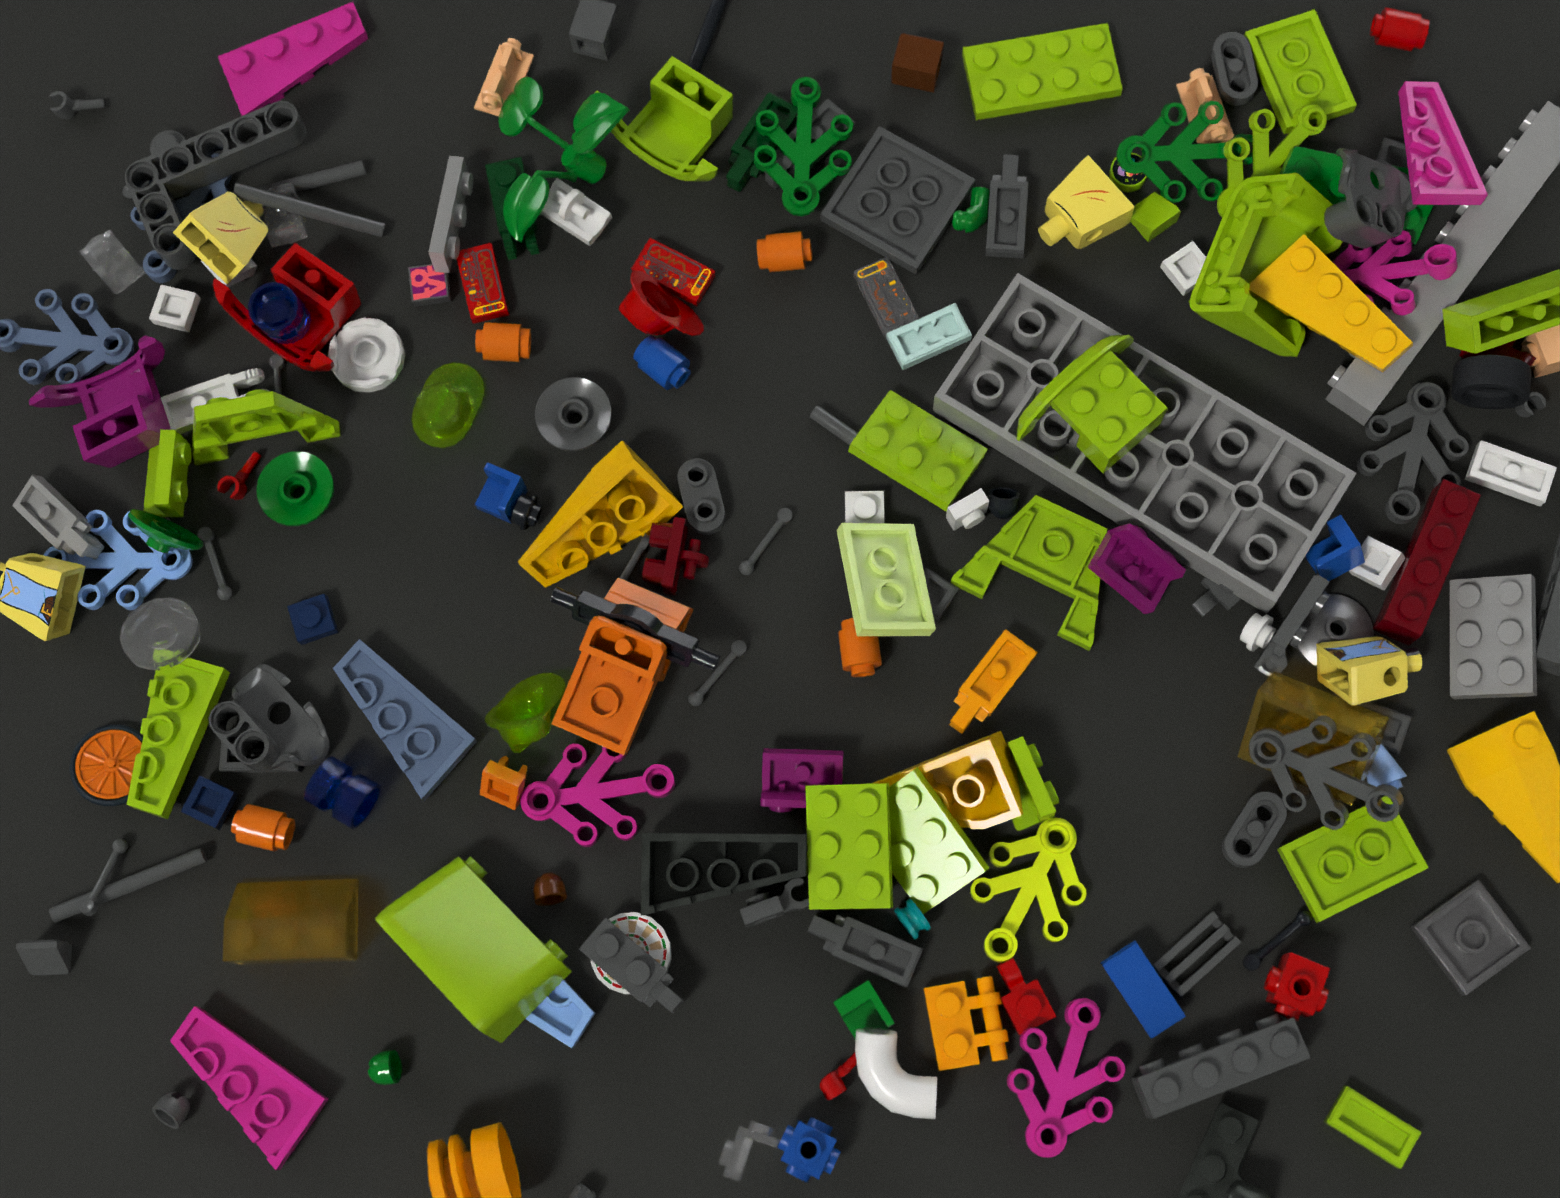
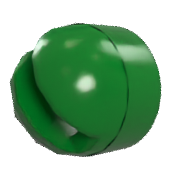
(385, 1068)

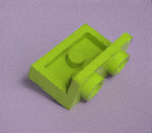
(167, 475)
(1036, 796)

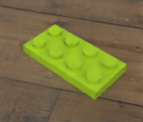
(1041, 71)

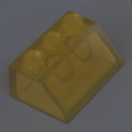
(1292, 705)
(292, 922)

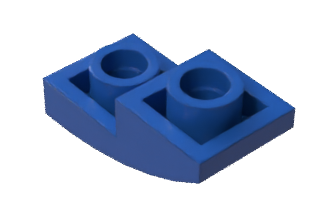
(1143, 989)

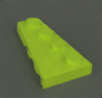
(173, 731)

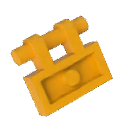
(953, 1027)

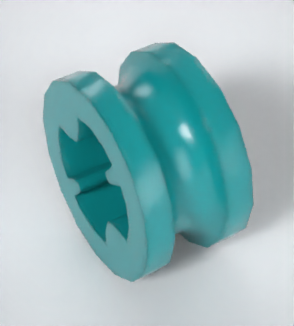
(912, 919)

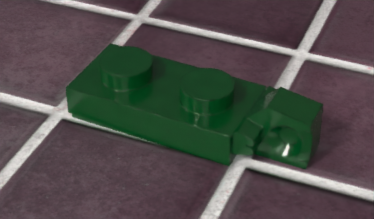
(749, 140)

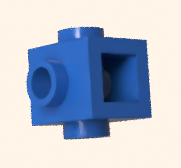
(826, 1155)

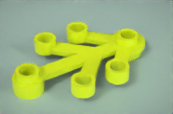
(1032, 883)

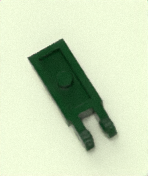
(500, 178)

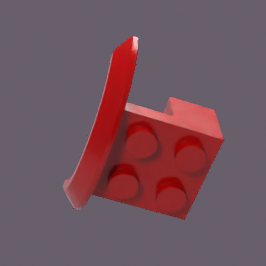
(325, 293)

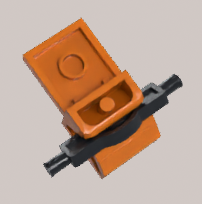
(621, 659)

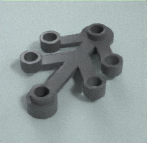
(1415, 446)
(1319, 772)

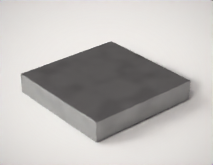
(1470, 937)

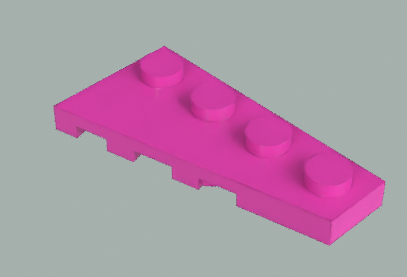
(276, 63)
(1435, 150)
(255, 1088)

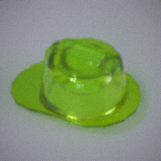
(447, 405)
(526, 710)

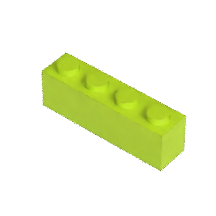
(1504, 314)

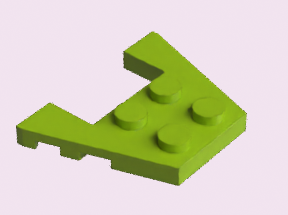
(253, 417)
(1051, 549)

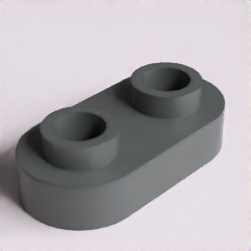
(1236, 71)
(701, 495)
(1253, 831)

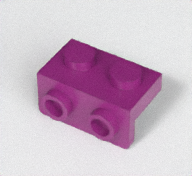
(1135, 566)
(791, 770)

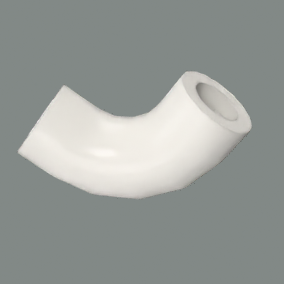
(886, 1079)

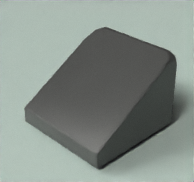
(46, 956)

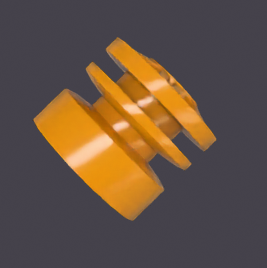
(482, 1172)

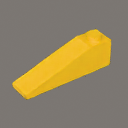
(602, 514)
(1519, 781)
(973, 782)

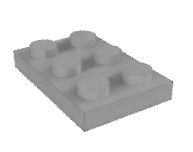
(1493, 637)

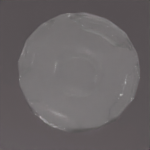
(160, 633)

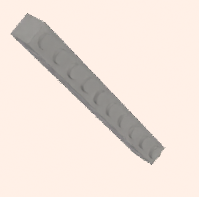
(1474, 237)

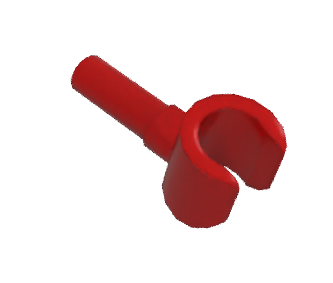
(239, 479)
(832, 1084)

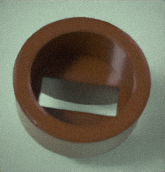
(549, 890)

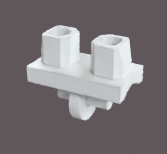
(575, 212)

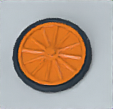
(104, 764)

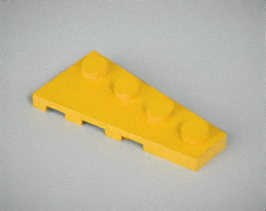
(1330, 304)

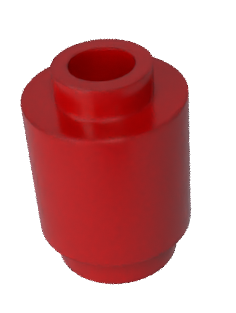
(1399, 29)

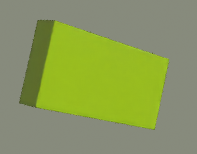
(1372, 1127)

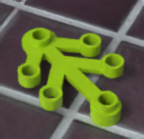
(1263, 162)

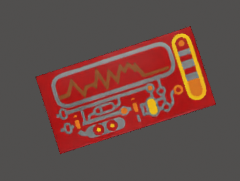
(675, 271)
(482, 283)

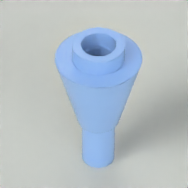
(1385, 770)

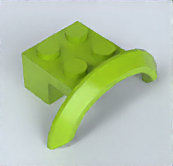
(678, 122)
(1100, 402)

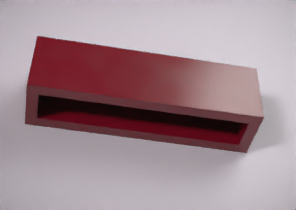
(1426, 562)

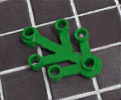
(802, 152)
(1178, 152)

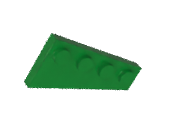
(1323, 173)

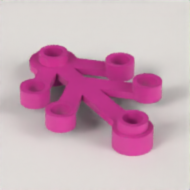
(1438, 262)
(590, 793)
(1062, 1084)

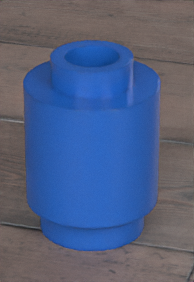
(662, 362)

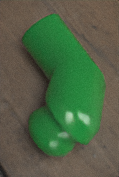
(976, 214)

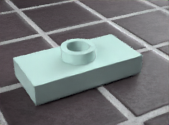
(929, 336)

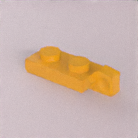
(991, 680)

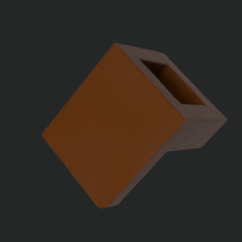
(917, 62)

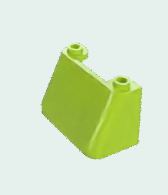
(1256, 228)
(474, 948)

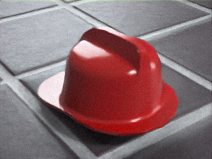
(657, 310)

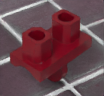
(667, 572)

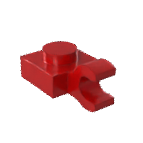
(1025, 1003)

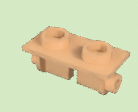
(506, 69)
(1195, 92)

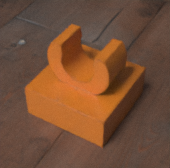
(503, 783)

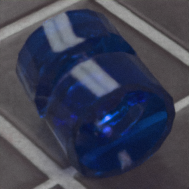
(273, 306)
(345, 794)

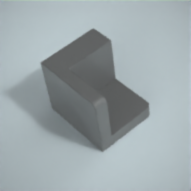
(591, 28)

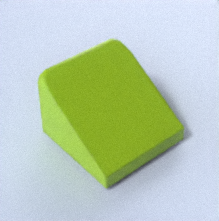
(1154, 216)

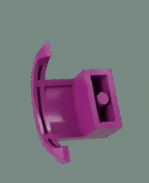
(119, 406)

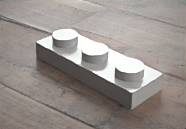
(450, 214)

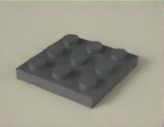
(897, 200)

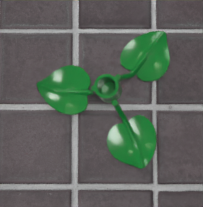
(592, 124)

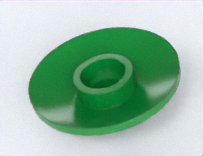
(283, 477)
(164, 533)

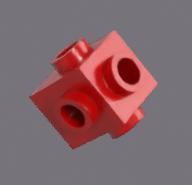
(1308, 977)

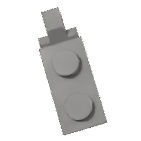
(56, 518)

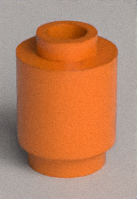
(784, 251)
(503, 342)
(858, 653)
(263, 828)

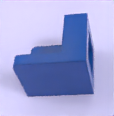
(500, 492)
(1336, 553)

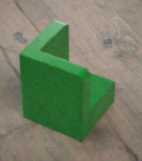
(863, 1009)

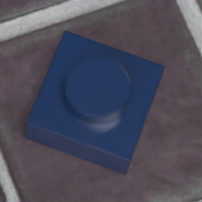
(312, 619)
(209, 802)

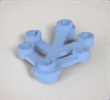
(124, 564)

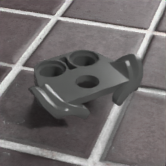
(1368, 213)
(297, 740)

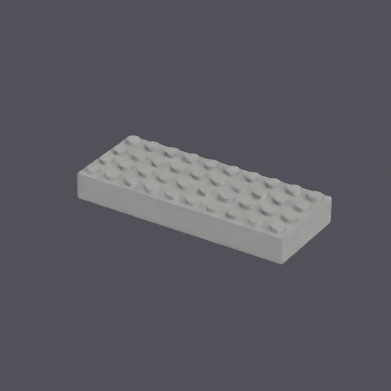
(1204, 484)

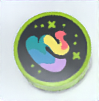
(1126, 181)

